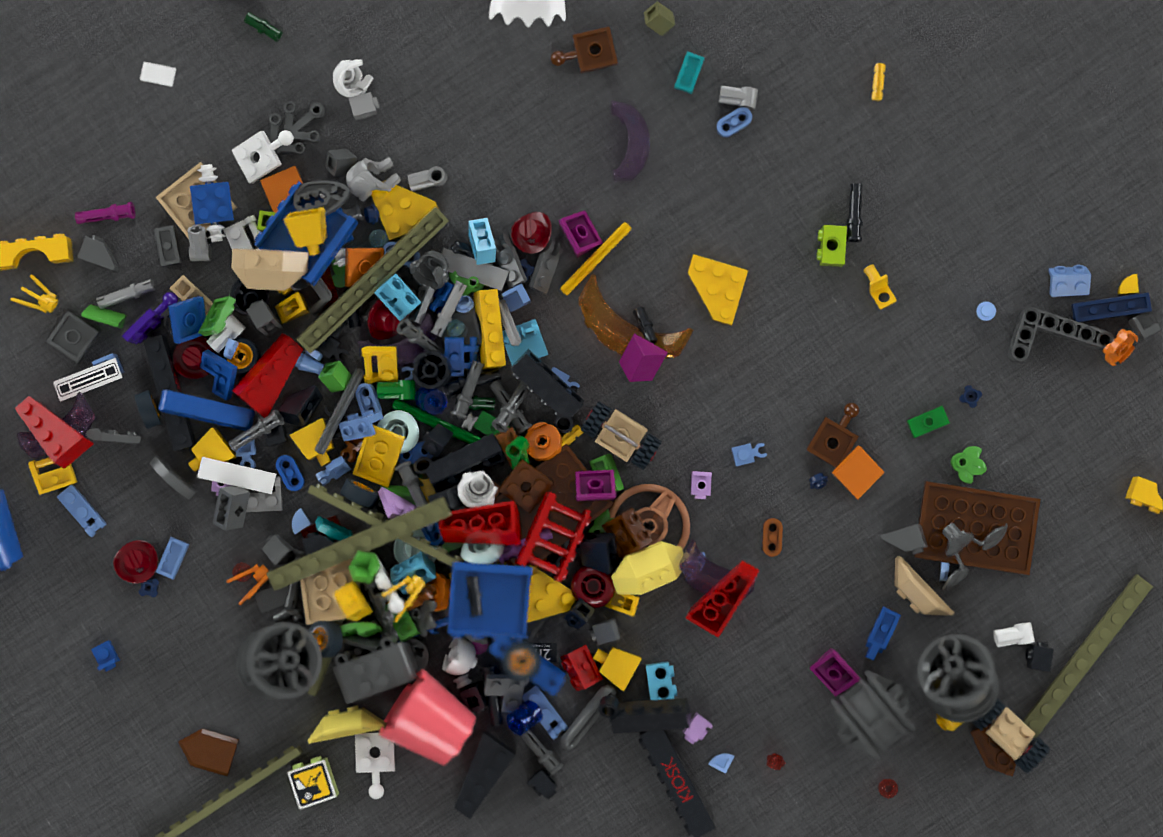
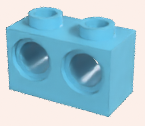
(481, 241)
(397, 297)
(415, 565)
(656, 683)

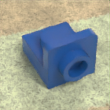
(105, 656)

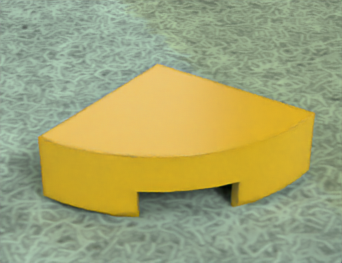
(1129, 285)

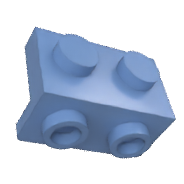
(1069, 281)
(359, 426)

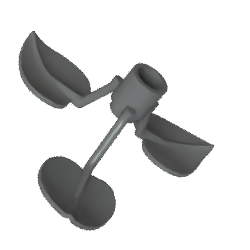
(959, 539)

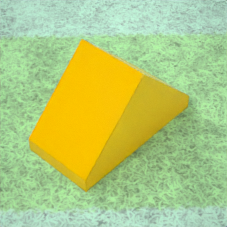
(292, 307)
(624, 603)

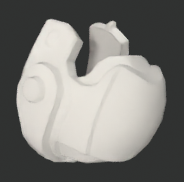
(348, 78)
(476, 489)

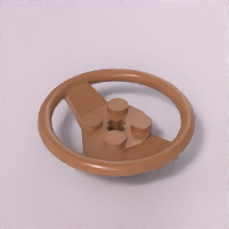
(656, 512)

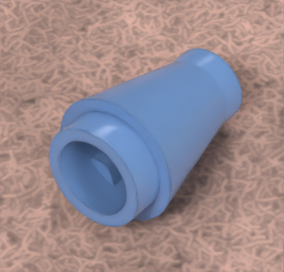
(309, 364)

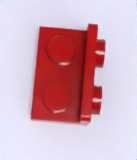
(581, 668)

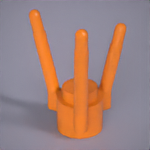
(260, 576)

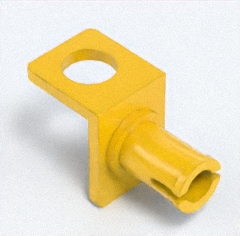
(879, 285)

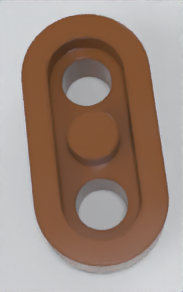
(772, 537)

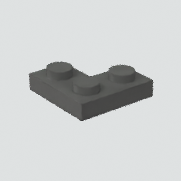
(509, 688)

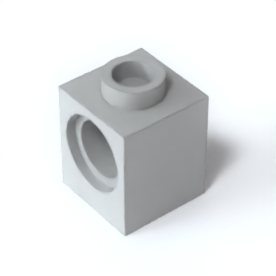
(364, 105)

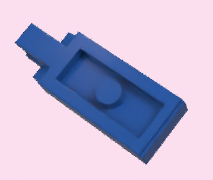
(881, 632)

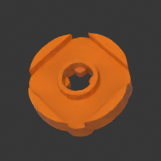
(1121, 347)
(551, 447)
(442, 593)

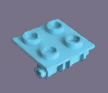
(531, 340)

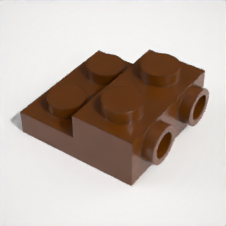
(628, 532)

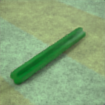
(432, 421)

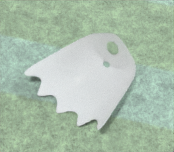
(528, 10)

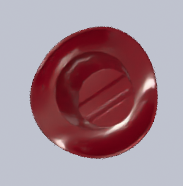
(532, 232)
(382, 321)
(188, 358)
(136, 562)
(592, 587)

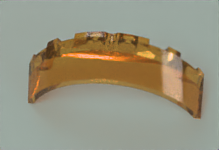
(615, 331)

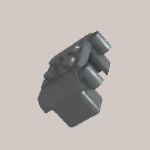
(376, 670)

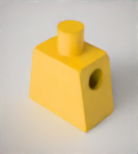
(307, 228)
(307, 439)
(211, 446)
(352, 601)
(617, 665)

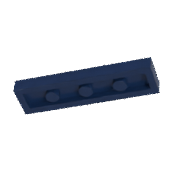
(1111, 307)

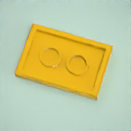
(379, 456)

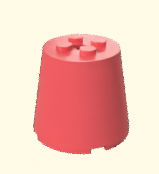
(428, 720)

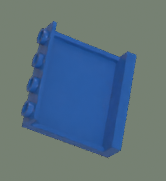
(278, 238)
(502, 601)
(548, 676)

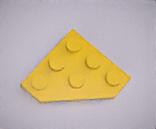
(401, 210)
(718, 286)
(547, 596)

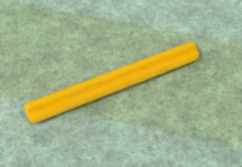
(595, 258)

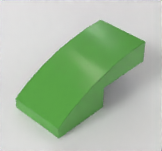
(404, 626)
(362, 628)

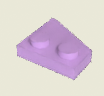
(394, 504)

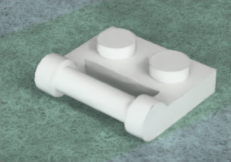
(237, 235)

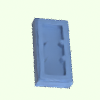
(172, 558)

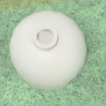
(460, 657)

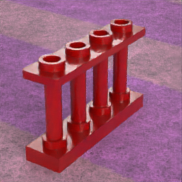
(534, 539)

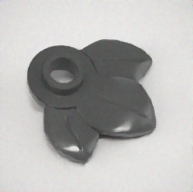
(423, 617)

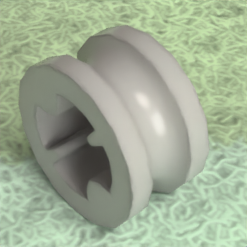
(470, 422)
(462, 680)

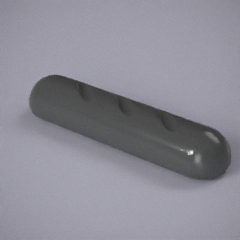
(586, 718)

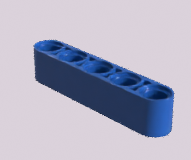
(206, 410)

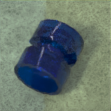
(431, 400)
(524, 717)

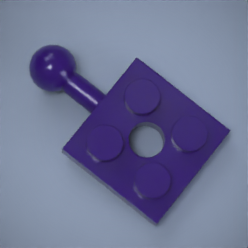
(149, 320)

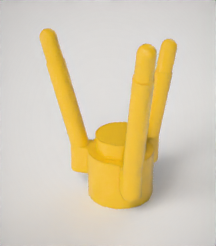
(46, 302)
(413, 587)

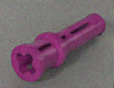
(113, 212)

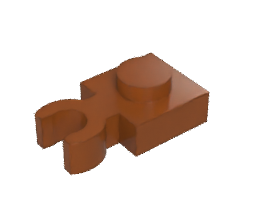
(353, 447)
(424, 594)

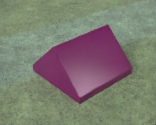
(580, 233)
(641, 359)
(595, 485)
(834, 672)

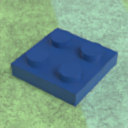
(187, 319)

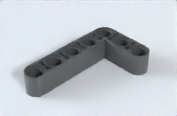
(1055, 329)

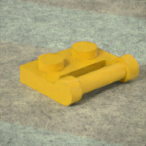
(386, 361)
(52, 479)

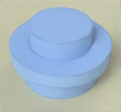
(465, 304)
(986, 311)

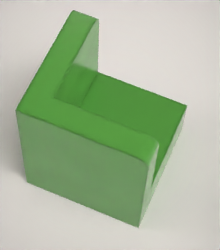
(335, 376)
(364, 567)

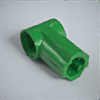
(396, 390)
(517, 454)

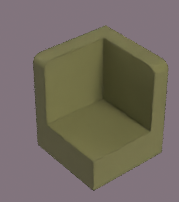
(659, 18)

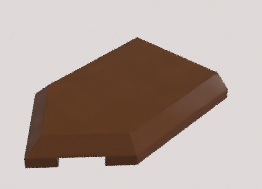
(210, 751)
(992, 753)

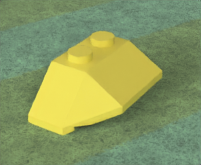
(648, 569)
(346, 723)

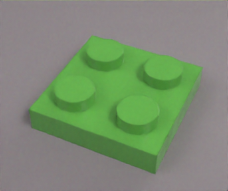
(215, 319)

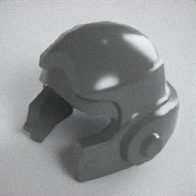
(430, 270)

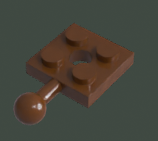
(588, 61)
(844, 438)
(525, 498)

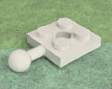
(268, 157)
(383, 581)
(367, 763)

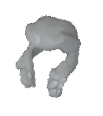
(363, 183)

